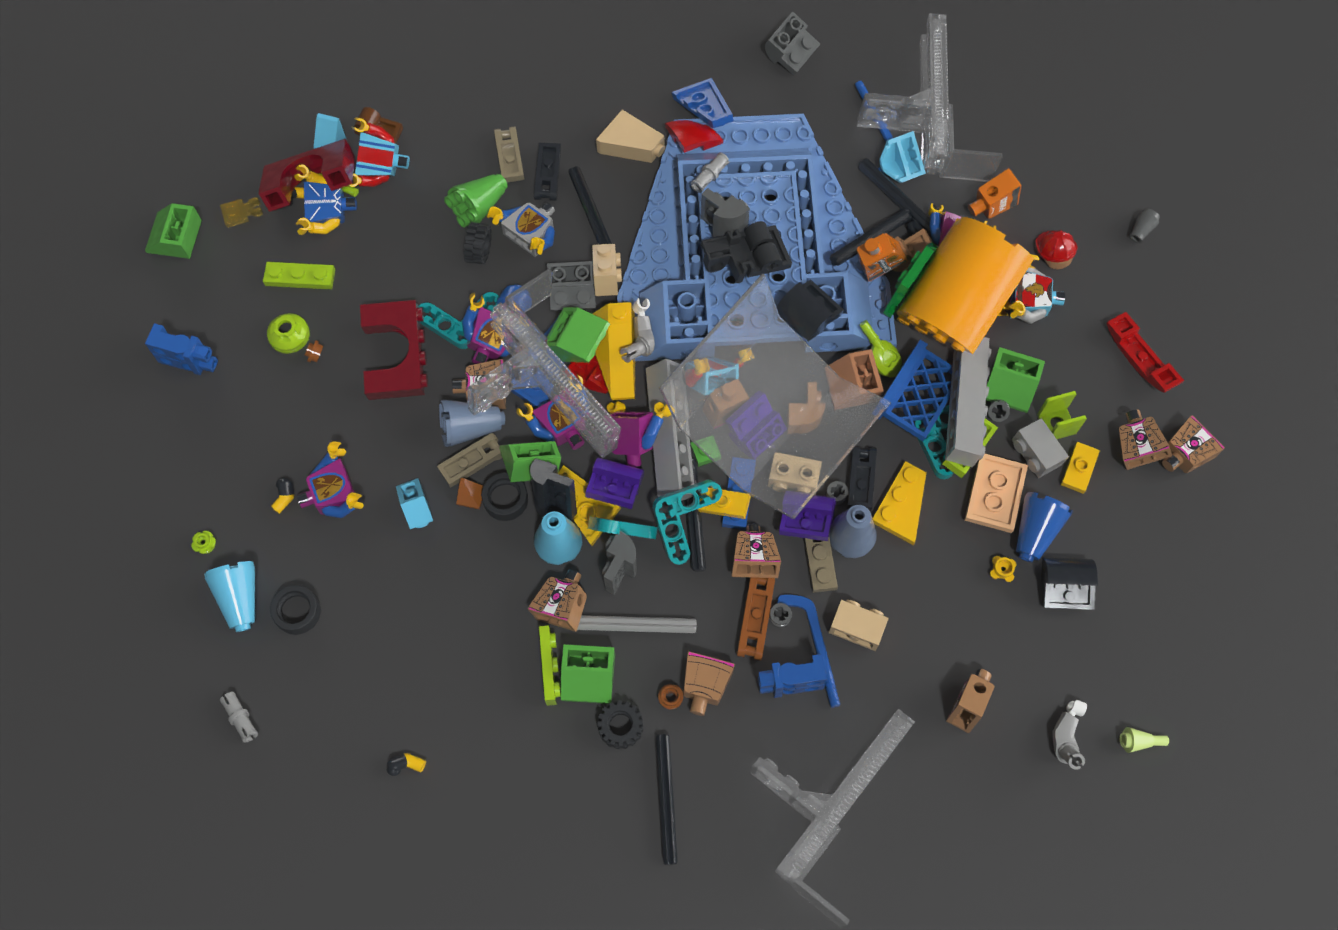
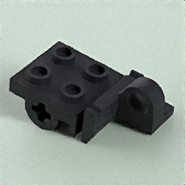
(748, 252)

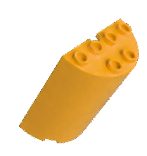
(965, 285)

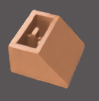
(860, 370)

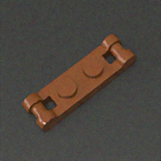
(756, 617)

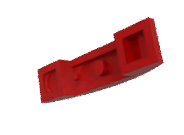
(1140, 355)

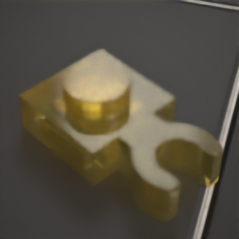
(238, 212)

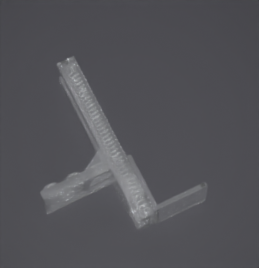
(930, 113)
(536, 365)
(826, 810)

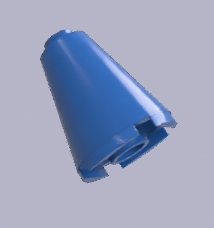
(1040, 525)

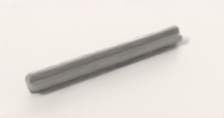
(638, 624)

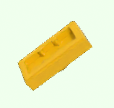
(1080, 467)
(730, 504)

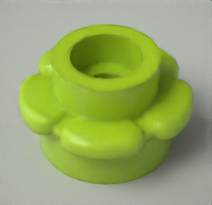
(209, 543)

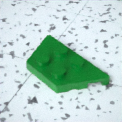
(909, 277)

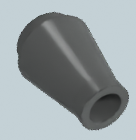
(1145, 223)

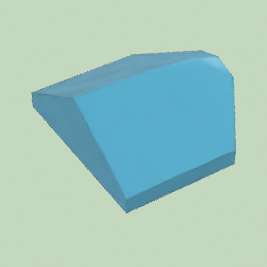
(902, 158)

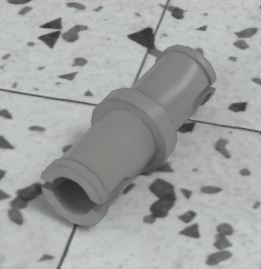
(710, 172)
(238, 717)

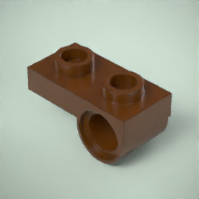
(373, 117)

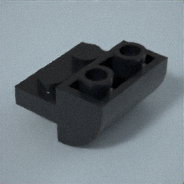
(808, 309)
(551, 490)
(1069, 583)

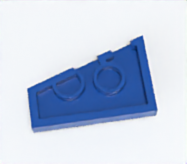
(705, 102)

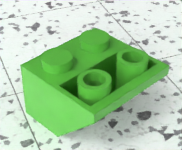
(174, 231)
(576, 335)
(1014, 378)
(521, 456)
(587, 674)

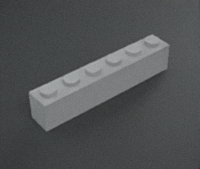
(968, 406)
(671, 445)

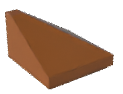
(469, 494)

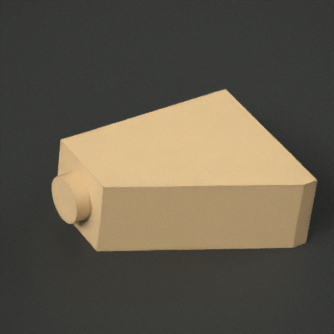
(630, 139)

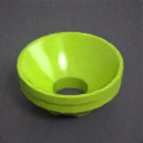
(289, 341)

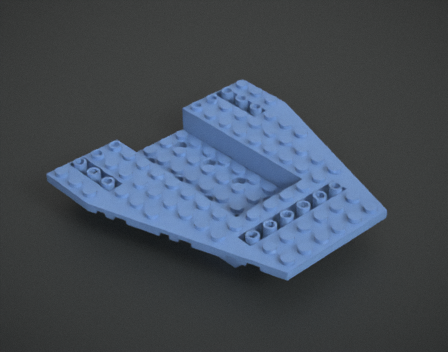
(811, 215)

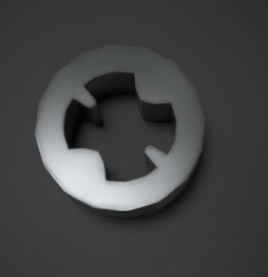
(1005, 406)
(839, 485)
(785, 610)

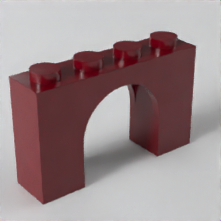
(332, 160)
(407, 377)

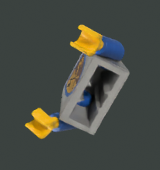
(527, 226)

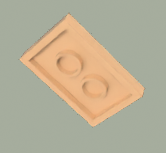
(996, 493)

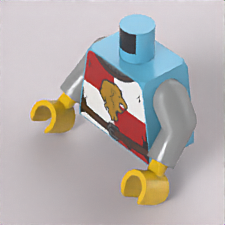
(1034, 297)

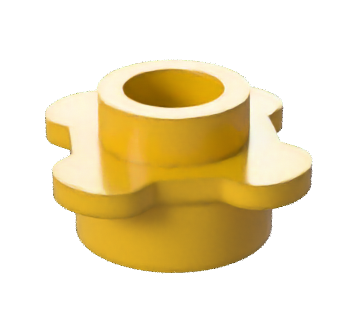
(1008, 564)

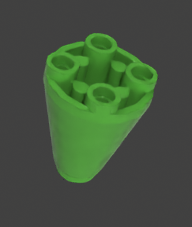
(474, 198)

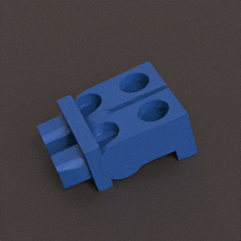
(180, 351)
(793, 678)

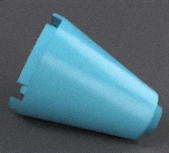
(557, 539)
(234, 593)

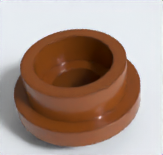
(313, 351)
(664, 691)

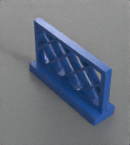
(900, 385)

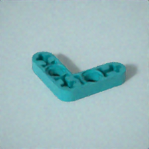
(456, 329)
(935, 435)
(676, 509)
(615, 527)

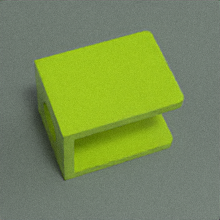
(1058, 408)

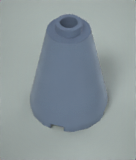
(463, 426)
(853, 532)

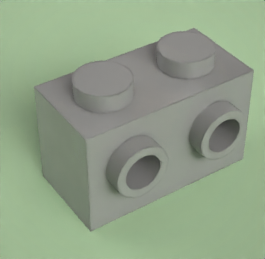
(1039, 448)

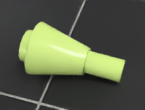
(1135, 740)

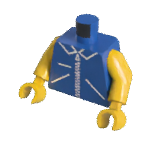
(322, 206)

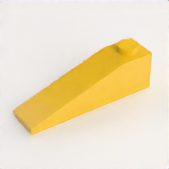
(616, 372)

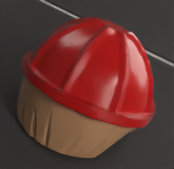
(1056, 248)

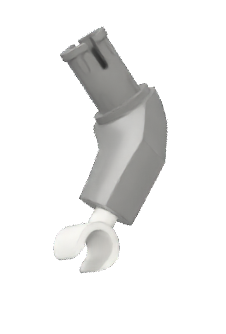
(643, 334)
(1063, 735)

